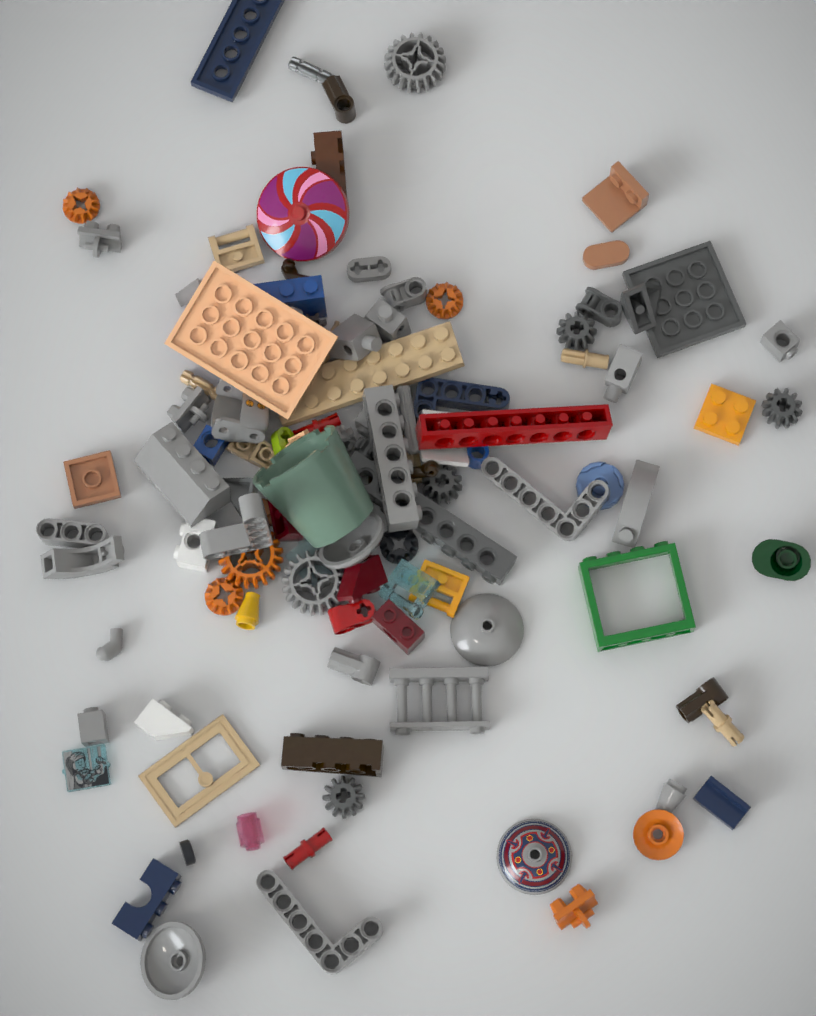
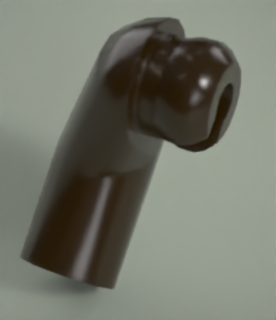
(428, 469)

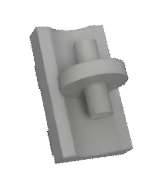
(98, 239)
(192, 410)

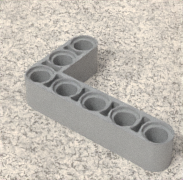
(542, 503)
(241, 537)
(312, 929)

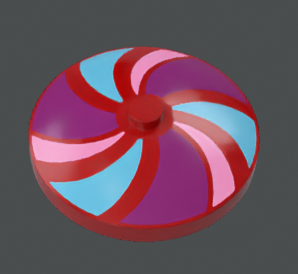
(303, 214)

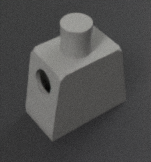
(388, 321)
(355, 339)
(626, 364)

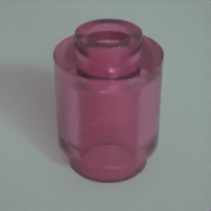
(249, 831)

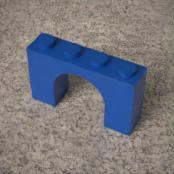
(302, 293)

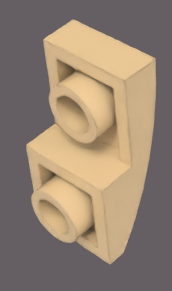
(255, 453)

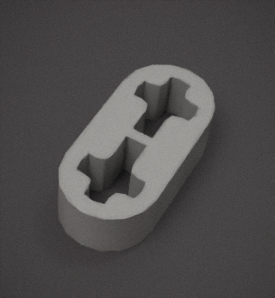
(368, 267)

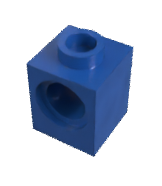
(212, 454)

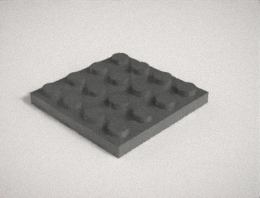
(693, 298)

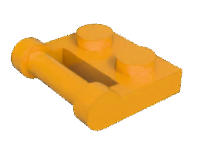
(452, 584)

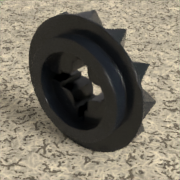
(410, 545)

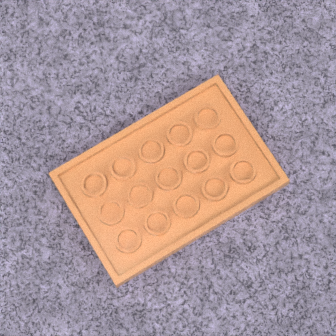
(251, 340)

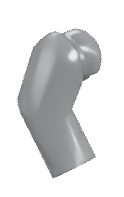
(113, 647)

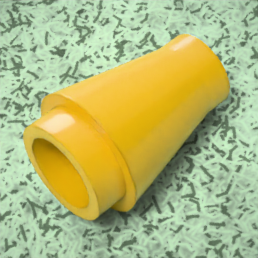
(248, 613)

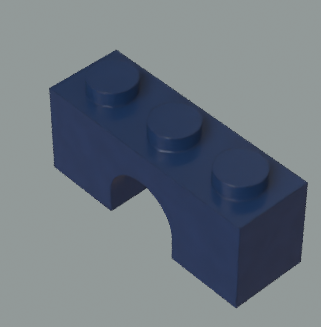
(138, 920)

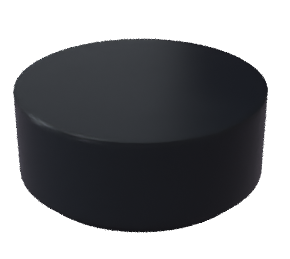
(187, 852)

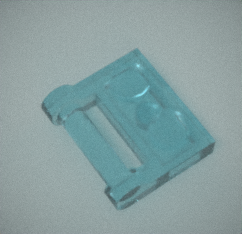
(414, 582)

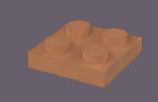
(92, 479)

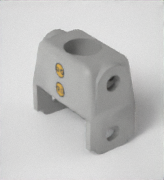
(238, 416)

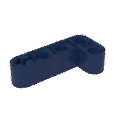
(462, 400)

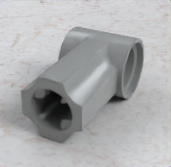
(360, 668)

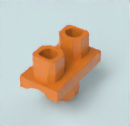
(577, 911)

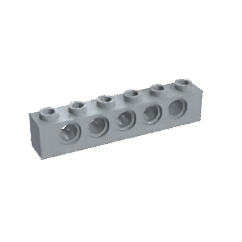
(396, 517)

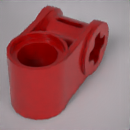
(347, 617)

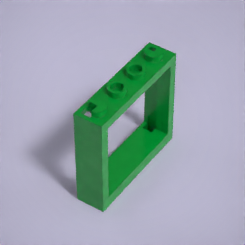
(645, 634)

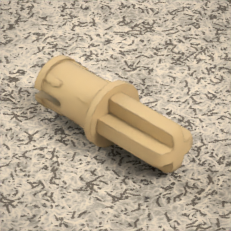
(585, 358)

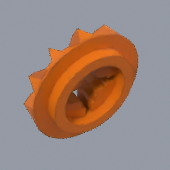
(80, 215)
(452, 307)
(218, 606)

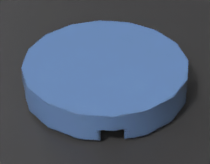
(606, 473)

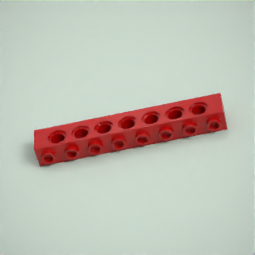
(513, 426)

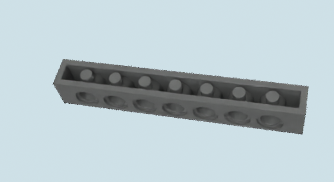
(462, 532)

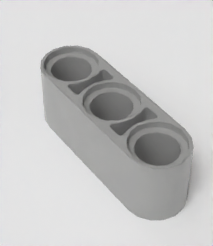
(63, 527)

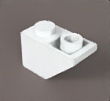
(161, 723)

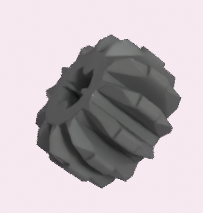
(585, 328)
(772, 408)
(449, 489)
(337, 792)

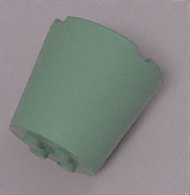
(316, 487)

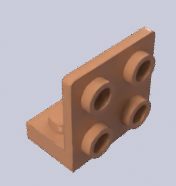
(616, 198)

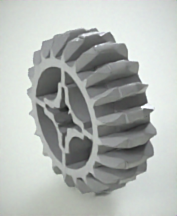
(431, 68)
(292, 587)

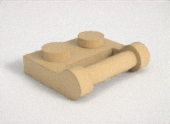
(237, 256)

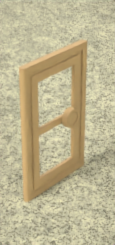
(205, 779)

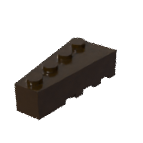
(333, 755)

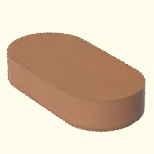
(606, 255)

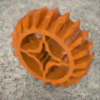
(243, 564)

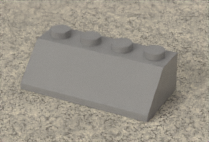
(182, 475)

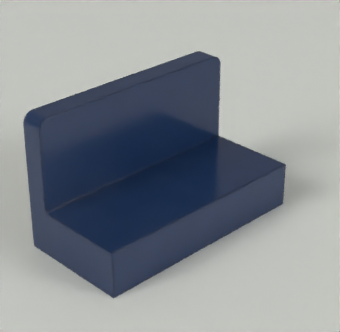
(721, 802)

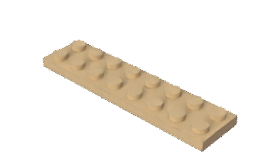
(395, 364)

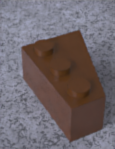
(330, 155)

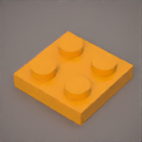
(724, 414)

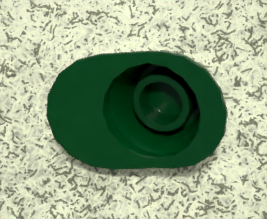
(781, 560)

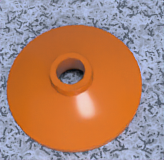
(662, 847)

